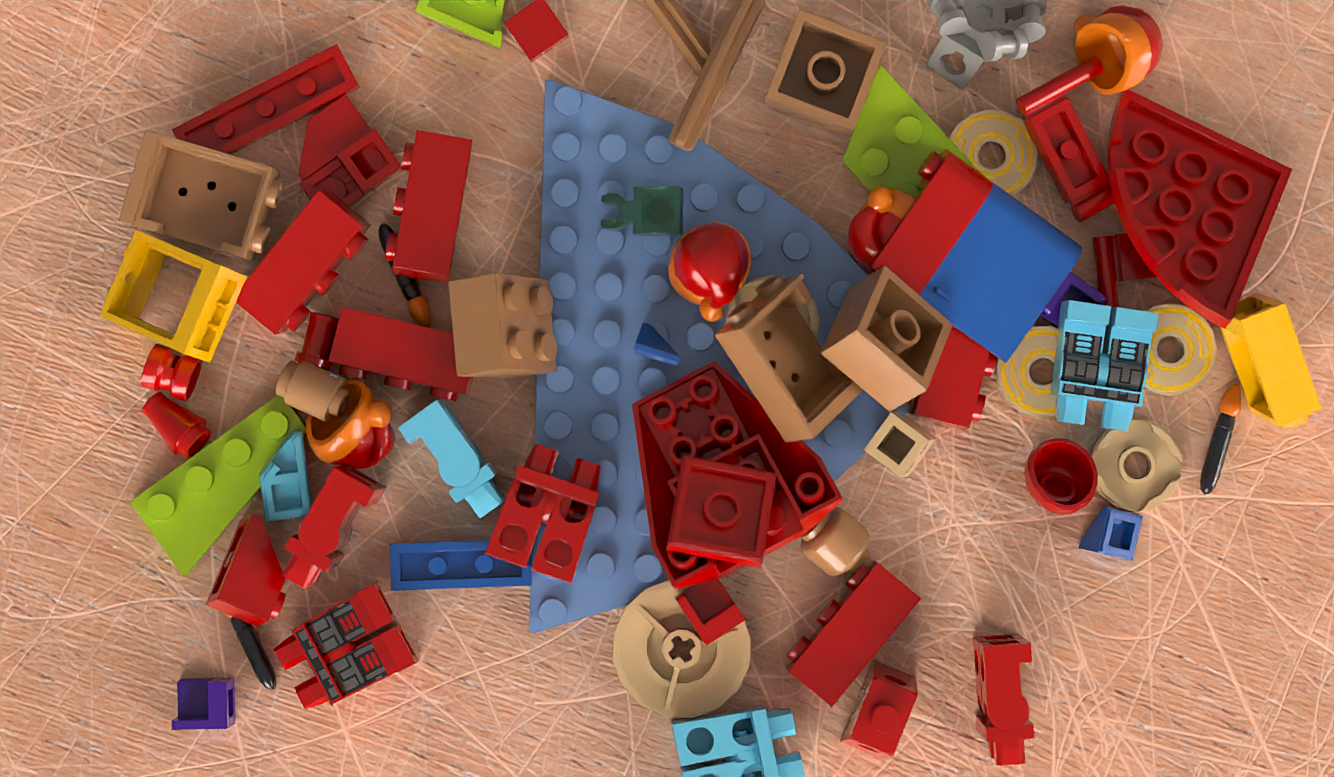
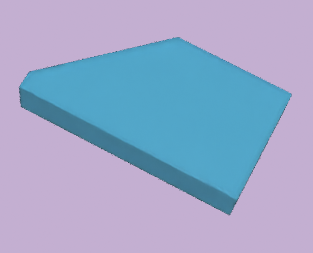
(286, 481)

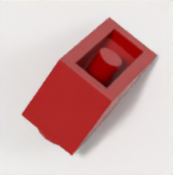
(249, 576)

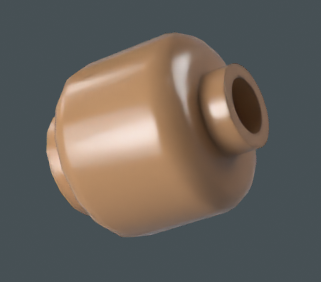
(836, 543)

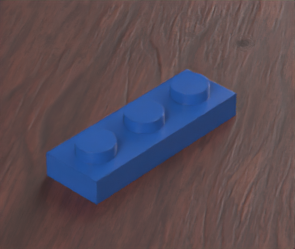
(452, 566)

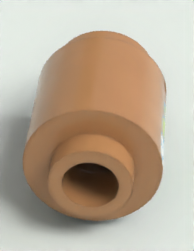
(313, 390)

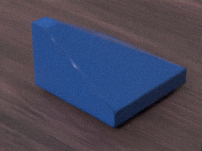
(654, 346)
(1113, 533)

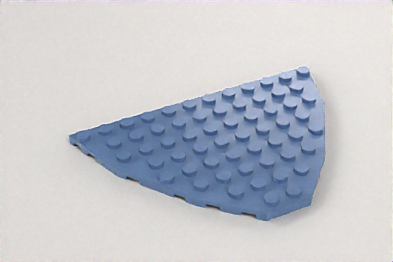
(616, 281)

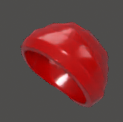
(1061, 476)

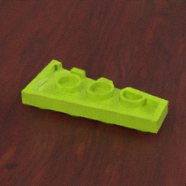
(209, 490)

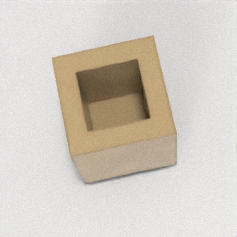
(900, 444)

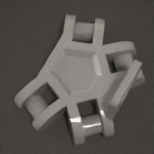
(983, 33)

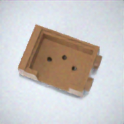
(206, 215)
(785, 360)

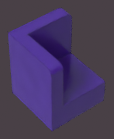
(1071, 289)
(205, 703)

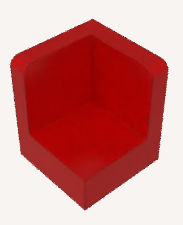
(709, 609)

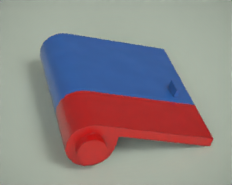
(977, 254)

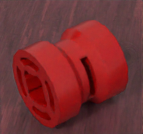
(171, 372)

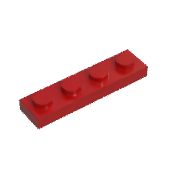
(272, 104)

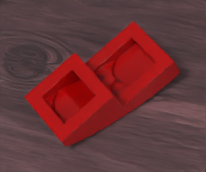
(355, 170)

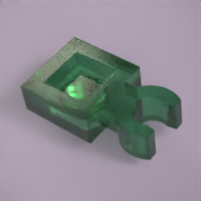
(652, 211)

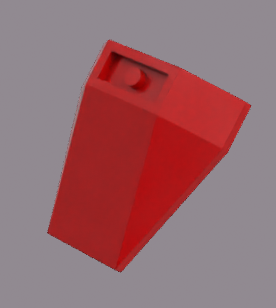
(722, 422)

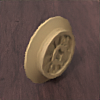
(670, 683)

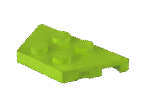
(893, 138)

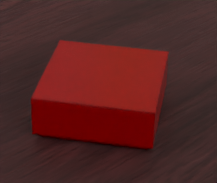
(536, 29)

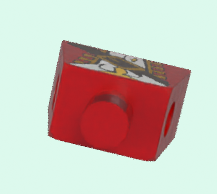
(881, 710)

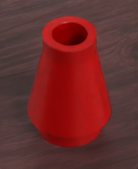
(178, 426)

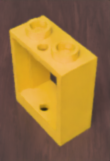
(205, 312)
(1270, 362)

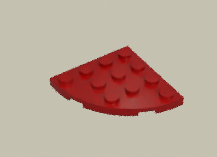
(1191, 202)

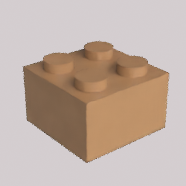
(825, 73)
(502, 326)
(887, 339)

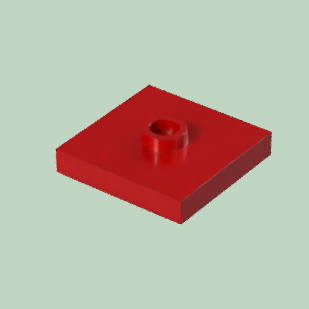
(721, 511)

